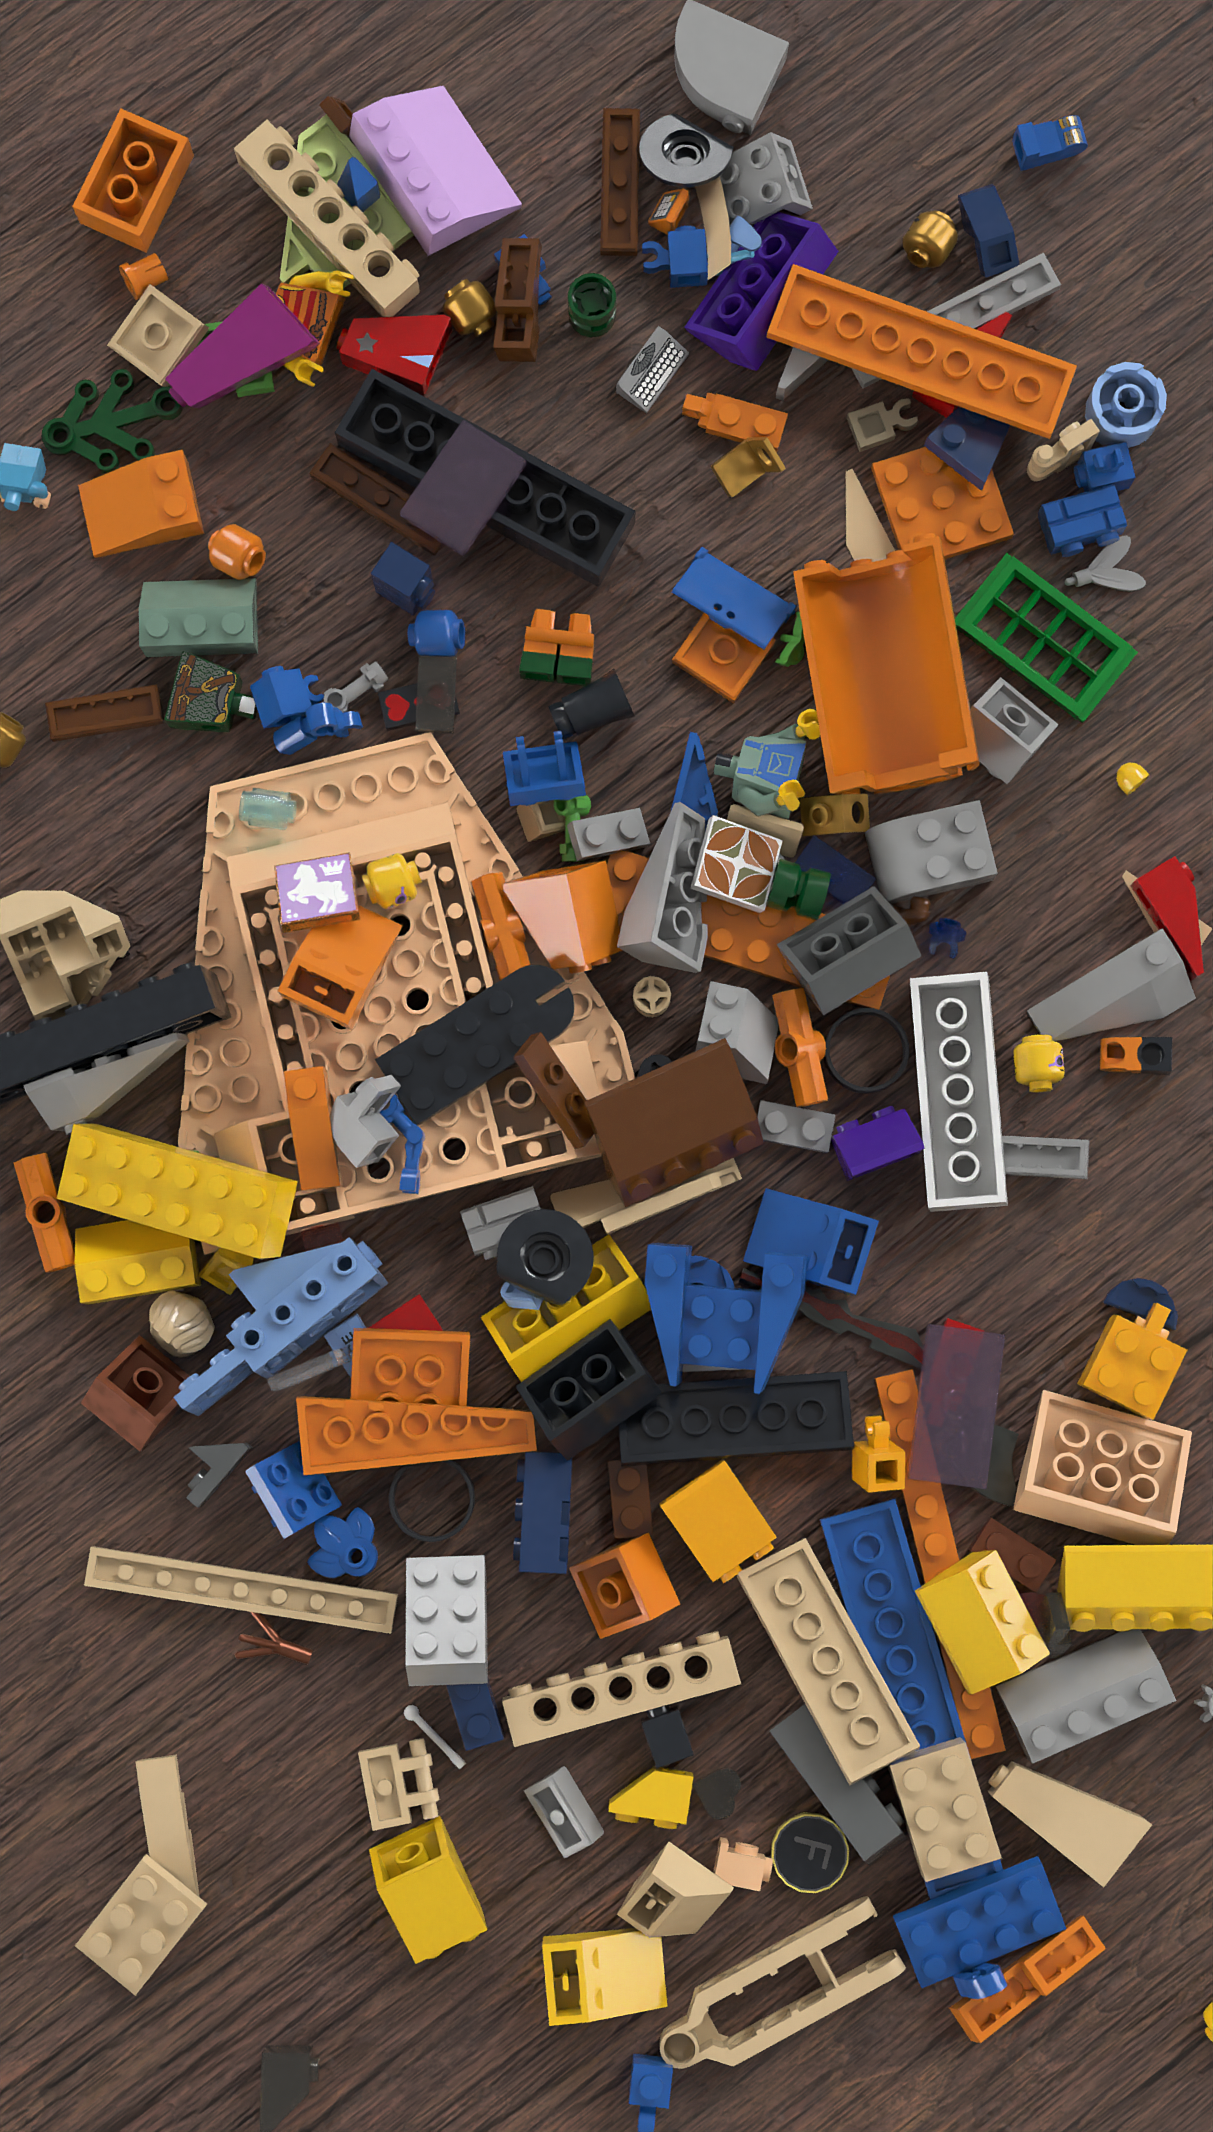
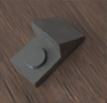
(223, 1461)

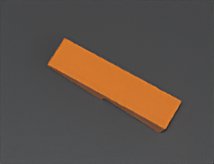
(1029, 1978)

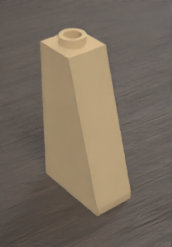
(1077, 1824)

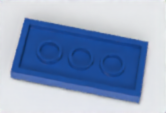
(979, 1922)

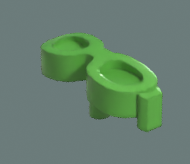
(794, 649)

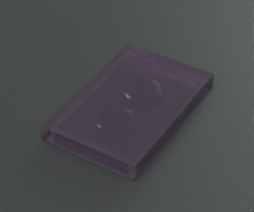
(463, 488)

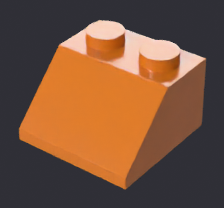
(624, 1586)

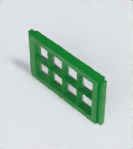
(1100, 680)

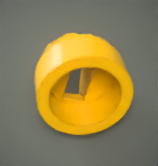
(1131, 776)

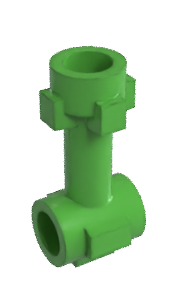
(572, 810)

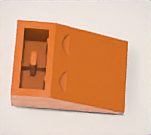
(340, 966)

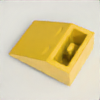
(602, 1975)

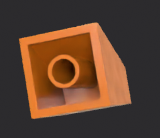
(569, 914)

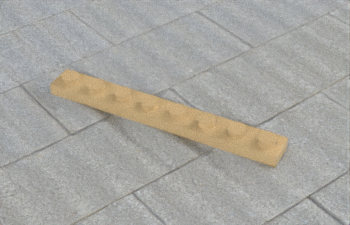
(241, 1589)

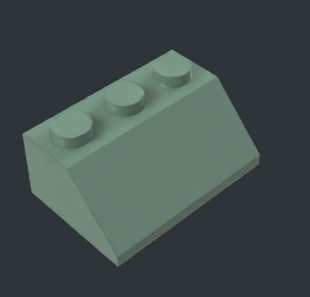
(198, 617)

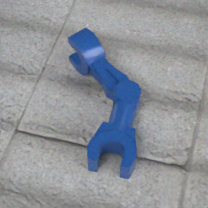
(414, 1146)

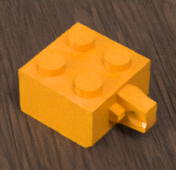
(1134, 1362)

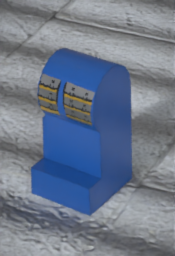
(1048, 141)

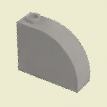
(726, 65)

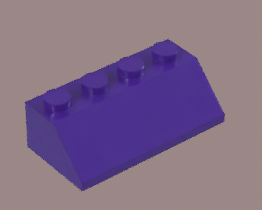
(746, 294)

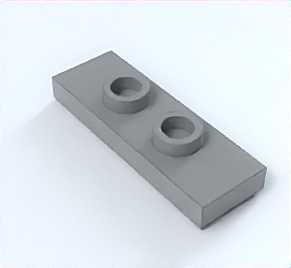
(1046, 1157)

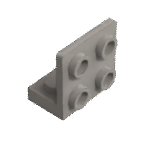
(764, 180)

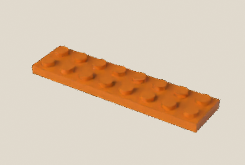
(921, 351)
(734, 932)

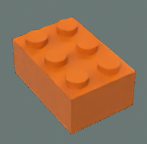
(133, 180)

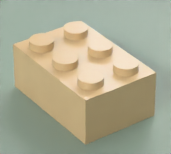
(944, 1809)

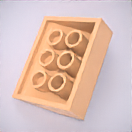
(1103, 1471)

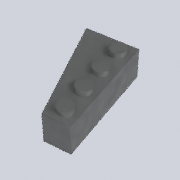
(854, 1807)

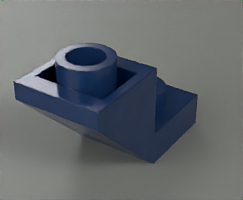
(990, 227)

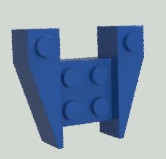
(722, 1323)

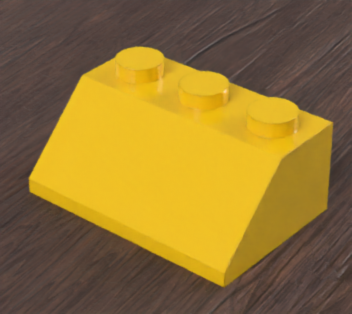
(132, 1261)
(982, 1621)

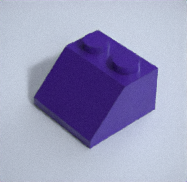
(876, 1143)

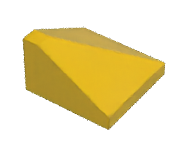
(221, 1265)

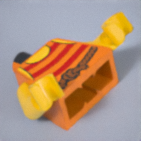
(317, 303)

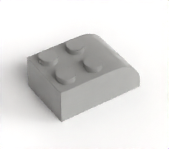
(931, 852)

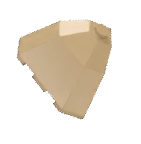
(59, 948)

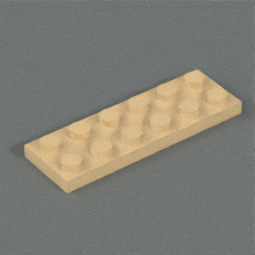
(828, 1661)

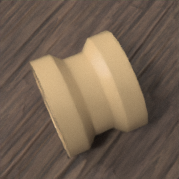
(651, 989)

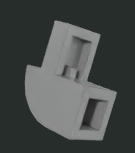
(358, 1124)

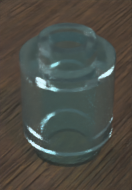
(267, 808)

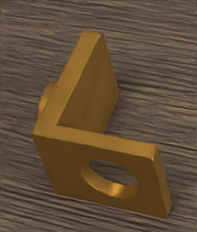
(746, 464)
(833, 814)

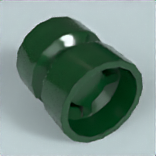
(592, 296)
(798, 889)

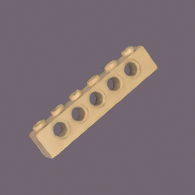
(384, 293)
(529, 1727)

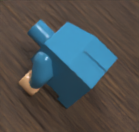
(22, 476)

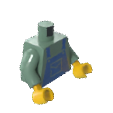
(770, 768)

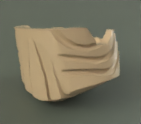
(180, 1323)

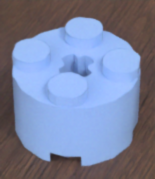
(1139, 391)

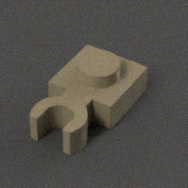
(875, 425)

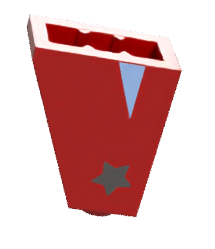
(397, 347)

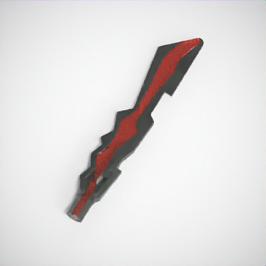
(887, 1338)

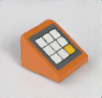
(669, 210)

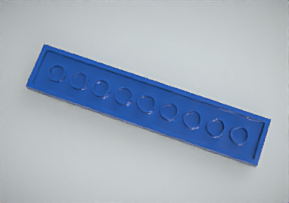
(881, 1601)

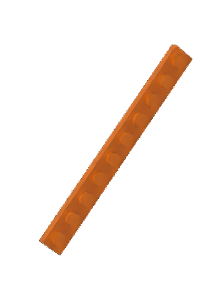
(935, 1554)

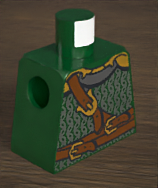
(206, 697)

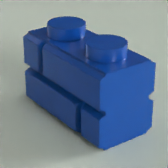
(1082, 521)

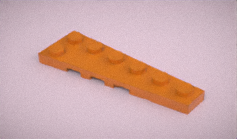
(377, 1434)

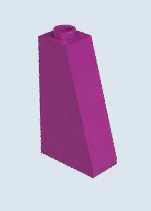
(242, 348)

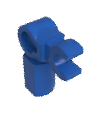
(319, 721)

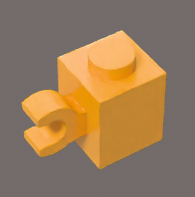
(879, 1461)

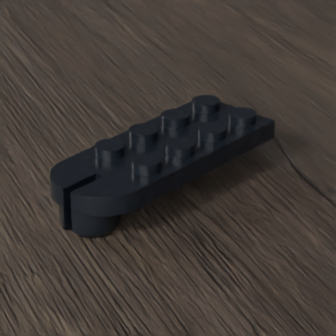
(476, 1040)

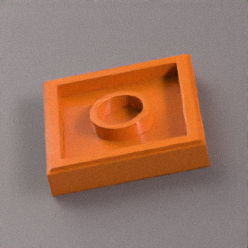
(720, 657)

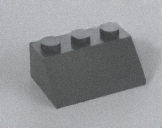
(849, 950)

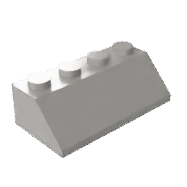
(1085, 1693)

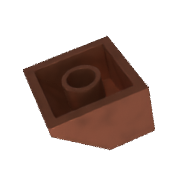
(136, 1393)

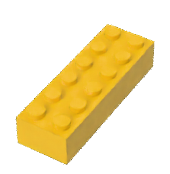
(177, 1190)

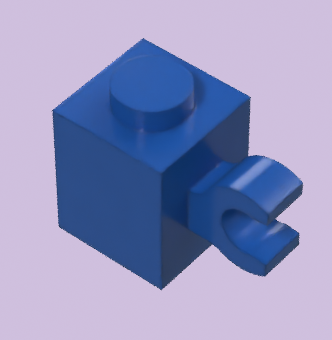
(683, 258)
(1105, 467)
(283, 695)
(649, 2088)

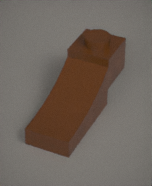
(518, 300)

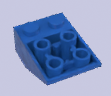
(829, 1236)

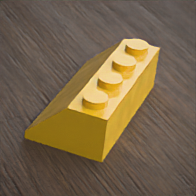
(538, 1336)
(1137, 1587)

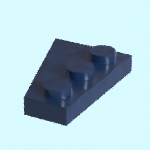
(968, 443)

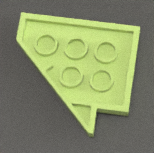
(331, 153)

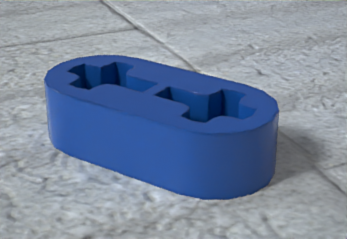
(980, 1981)

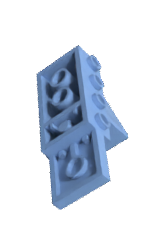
(294, 1306)

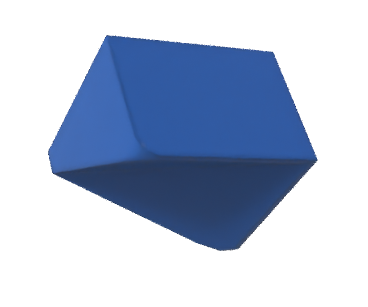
(358, 185)

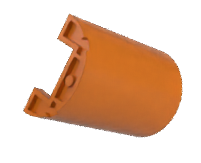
(887, 670)

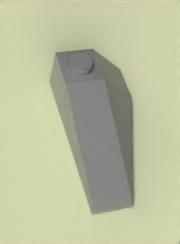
(664, 914)
(1126, 990)
(86, 1094)

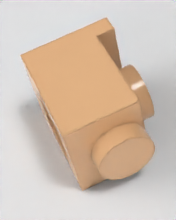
(742, 1865)

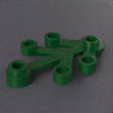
(106, 422)

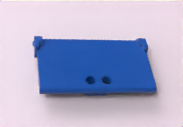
(754, 609)

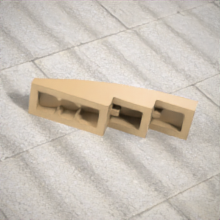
(166, 1818)

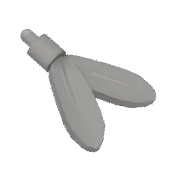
(1102, 571)

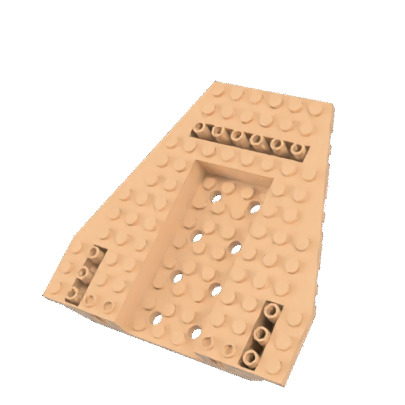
(234, 1092)

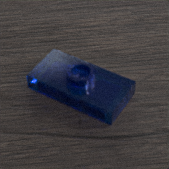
(846, 877)

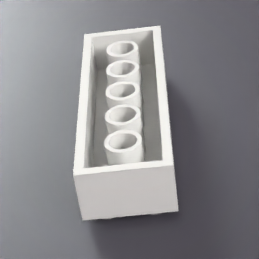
(958, 1092)

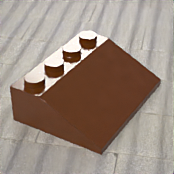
(674, 1122)

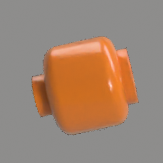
(236, 552)

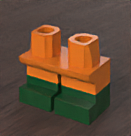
(543, 643)

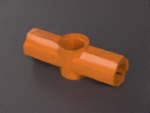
(500, 924)
(800, 1047)
(37, 1189)

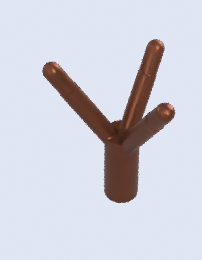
(269, 1647)

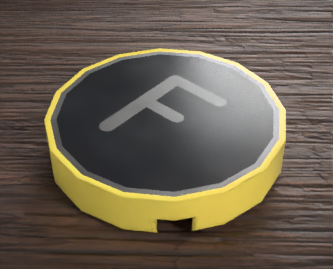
(810, 1852)

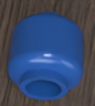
(437, 633)

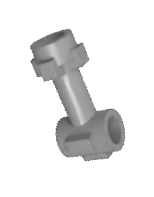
(372, 676)

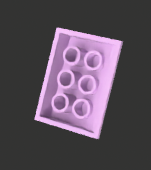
(432, 166)

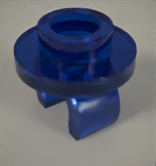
(946, 931)

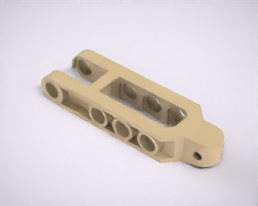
(695, 2035)

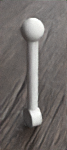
(412, 1713)

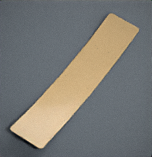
(716, 226)

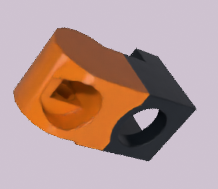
(1136, 1055)

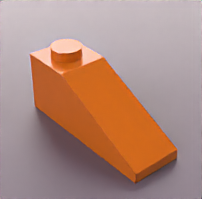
(311, 1127)

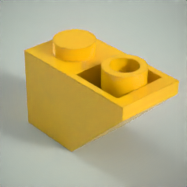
(655, 1795)

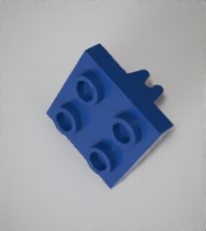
(543, 772)
(290, 1495)

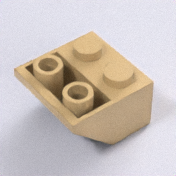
(673, 1895)

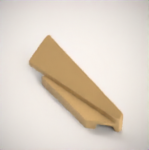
(602, 1203)

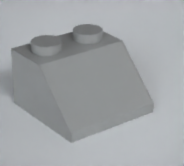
(1008, 730)
(745, 1024)

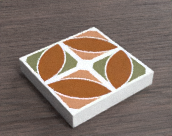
(736, 864)

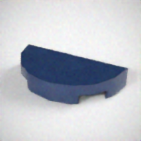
(1137, 1298)

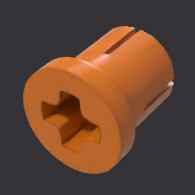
(142, 274)

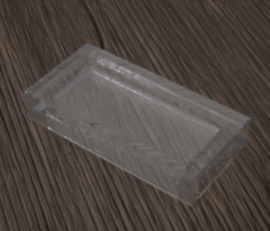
(309, 1369)

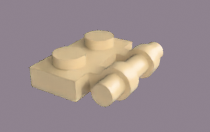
(1066, 451)
(386, 1787)

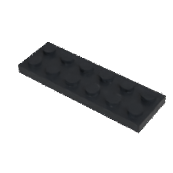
(733, 1422)

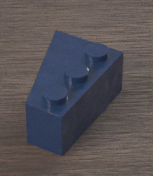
(543, 1513)

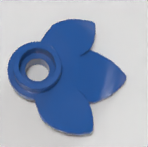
(339, 1542)

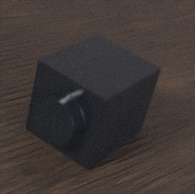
(666, 1735)

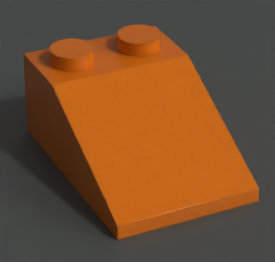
(141, 505)

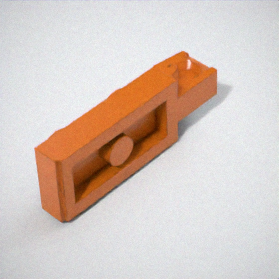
(735, 418)

